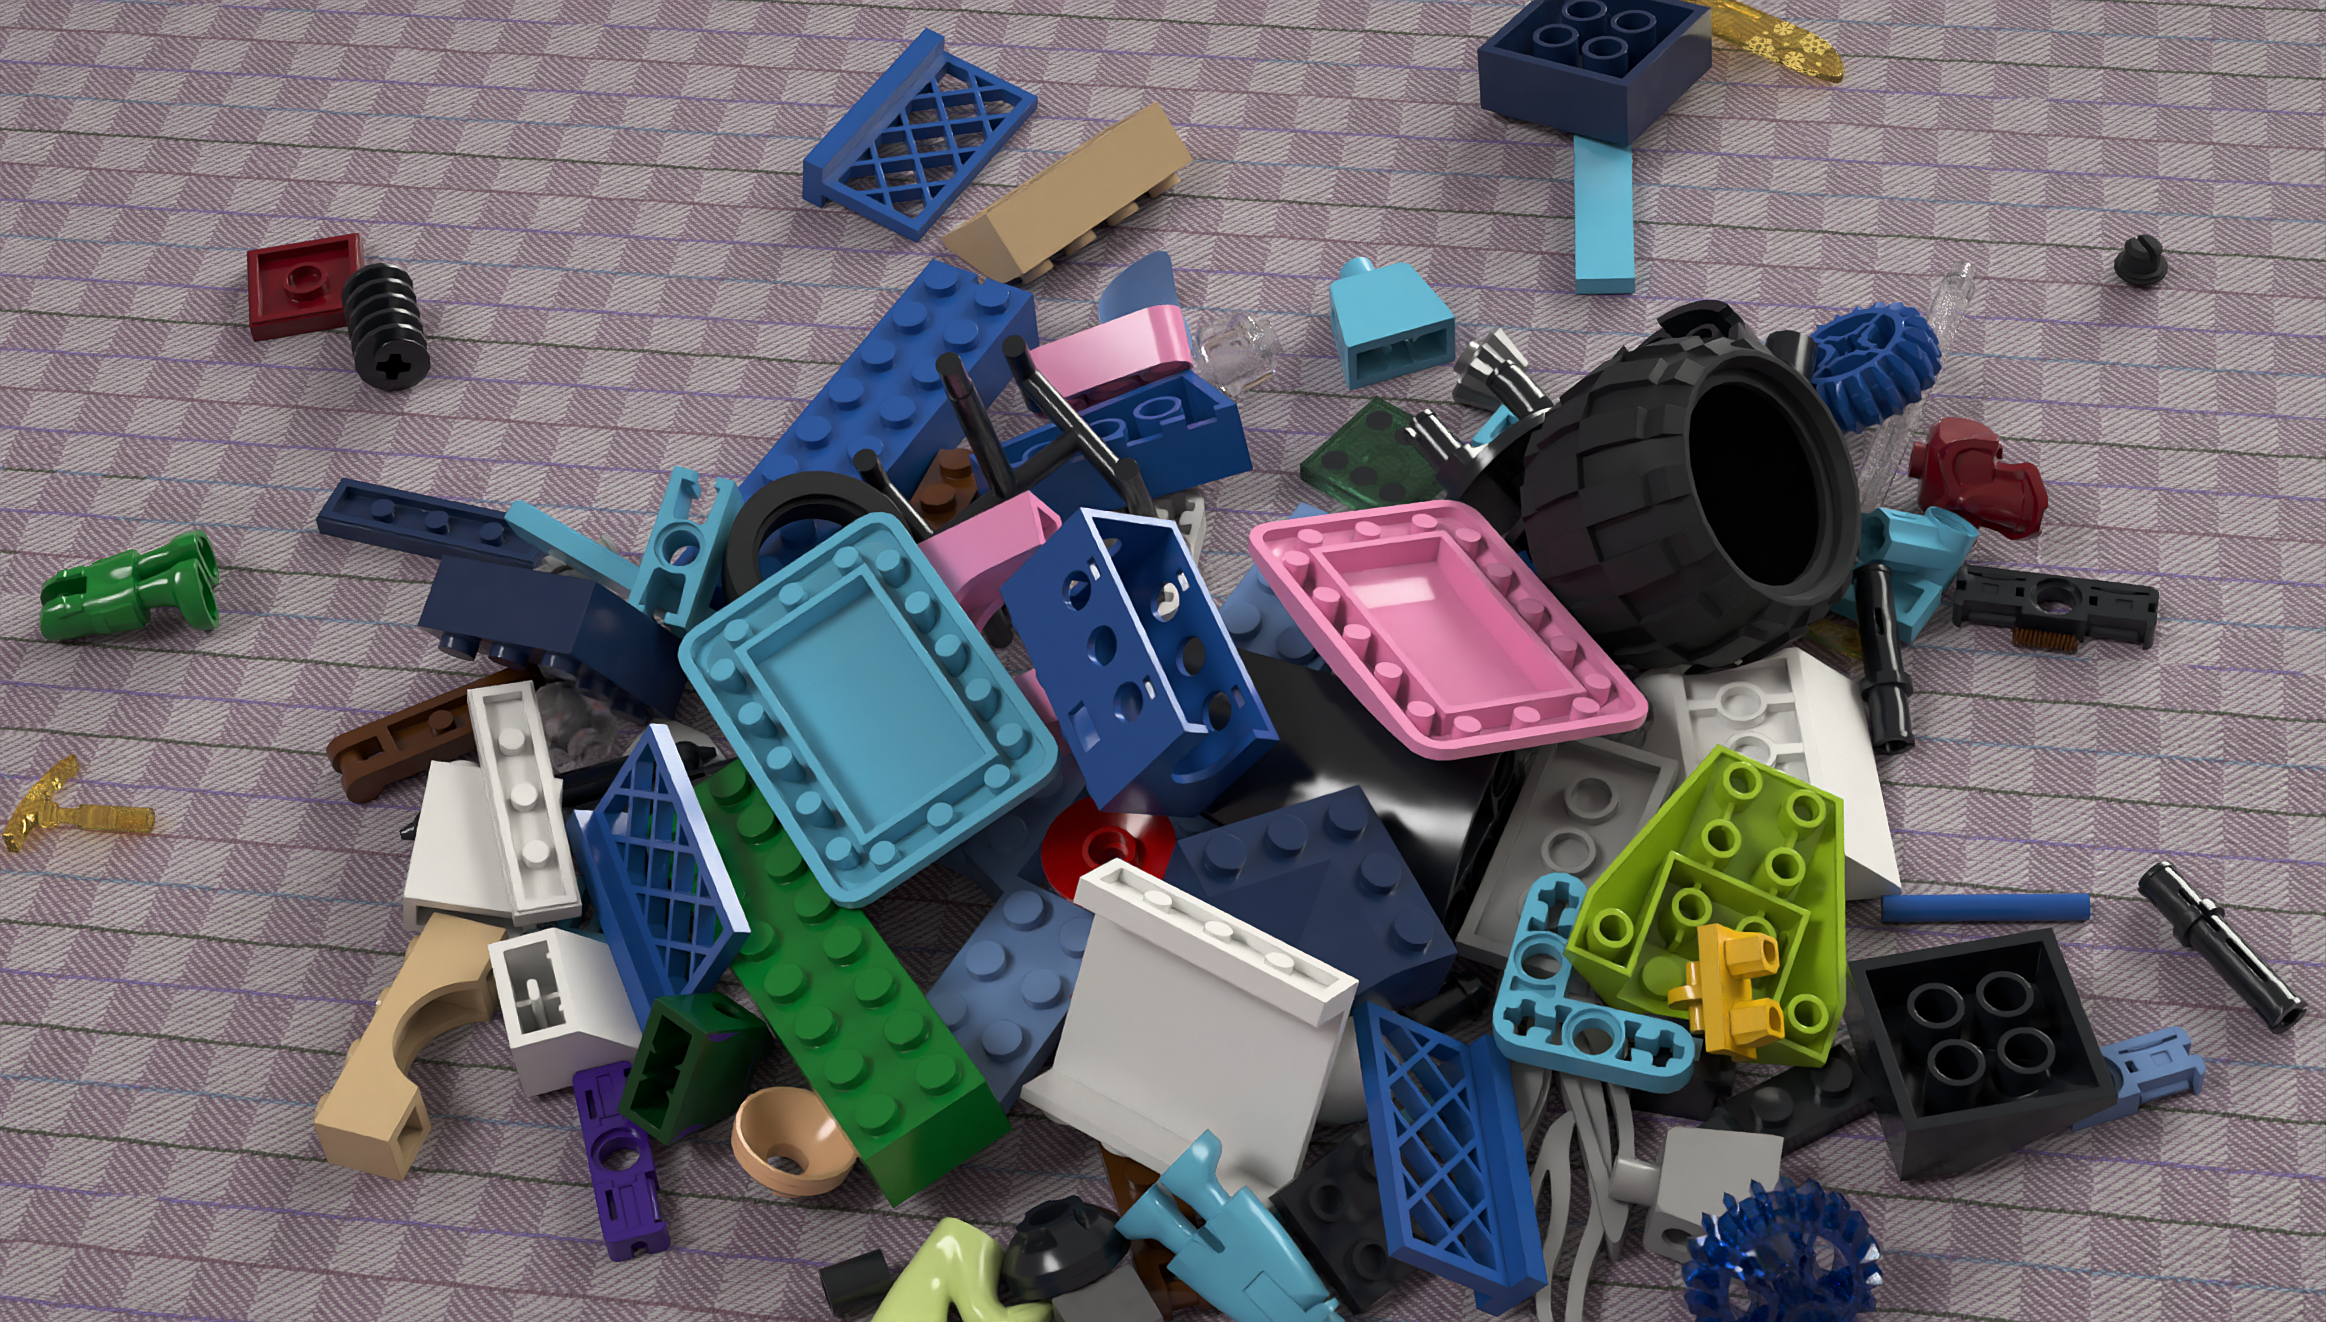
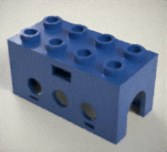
(1106, 643)

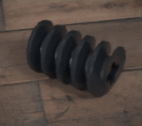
(385, 327)

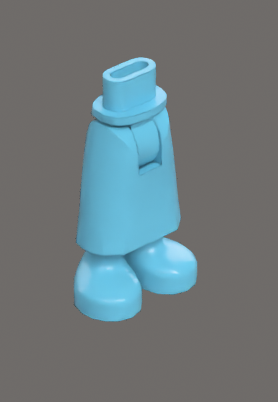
(1241, 1254)

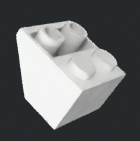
(562, 1007)

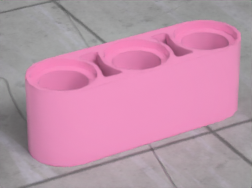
(1116, 356)

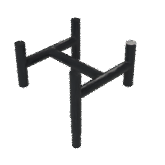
(1005, 483)

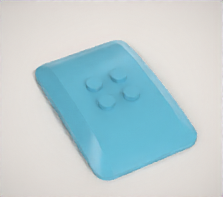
(868, 709)

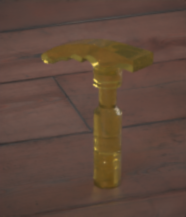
(39, 810)

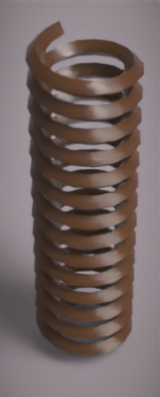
(2048, 641)

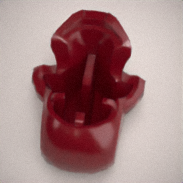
(1963, 475)

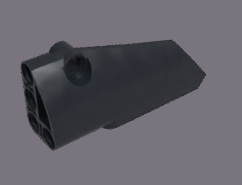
(1436, 811)

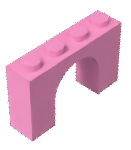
(981, 557)

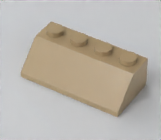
(1072, 197)

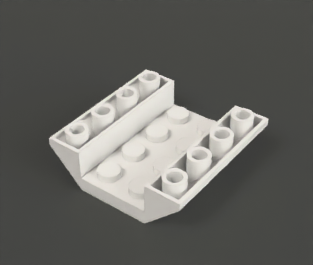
(1796, 720)

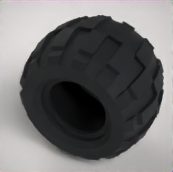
(1692, 505)

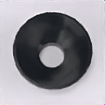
(1062, 1248)

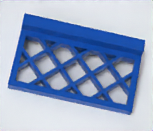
(876, 122)
(631, 887)
(1478, 1145)

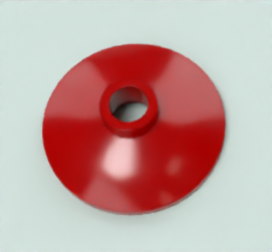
(1088, 838)

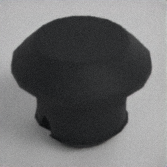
(2141, 261)

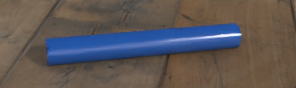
(1985, 907)

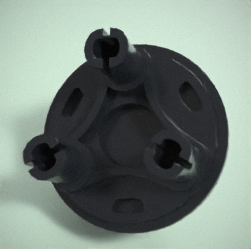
(1491, 473)

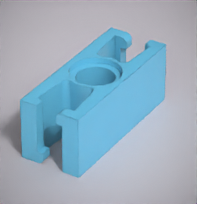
(674, 531)

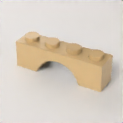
(374, 1112)

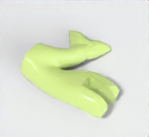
(959, 1268)

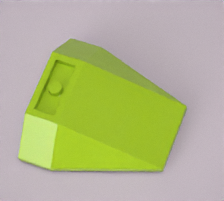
(1734, 852)

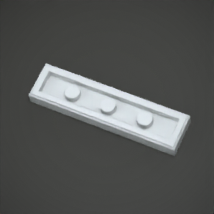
(524, 804)

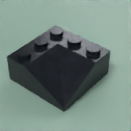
(1973, 1049)

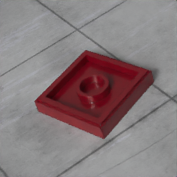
(300, 285)

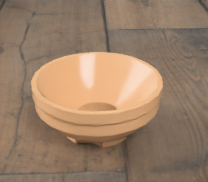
(793, 1126)

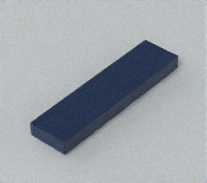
(423, 525)

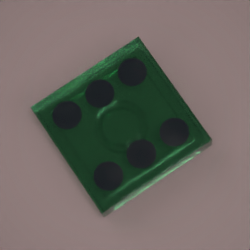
(1371, 462)

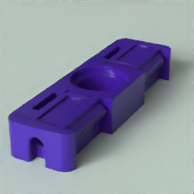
(627, 1197)

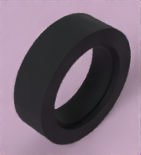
(787, 500)

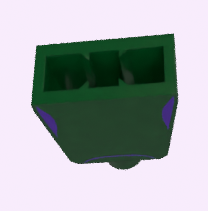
(693, 1064)

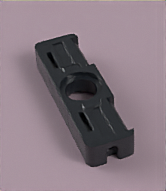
(2097, 606)

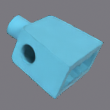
(1387, 323)

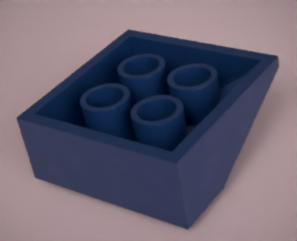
(1595, 64)
(564, 626)
(1328, 886)

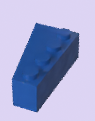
(1173, 428)

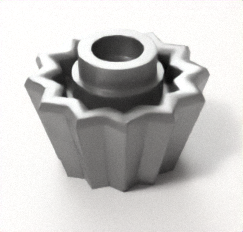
(1476, 365)

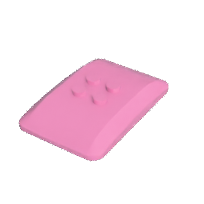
(1443, 630)

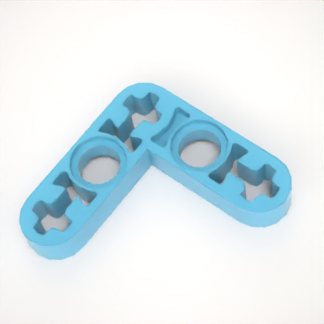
(1549, 1003)

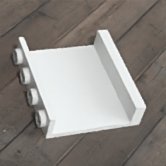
(1191, 1030)

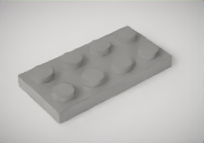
(1570, 818)

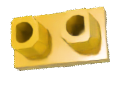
(1721, 992)

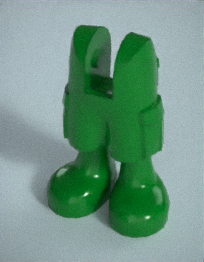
(121, 589)

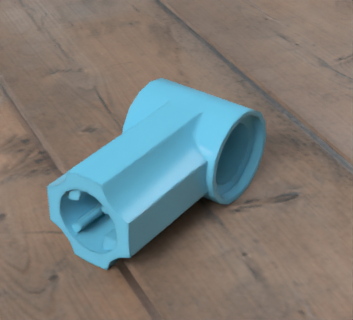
(1917, 544)

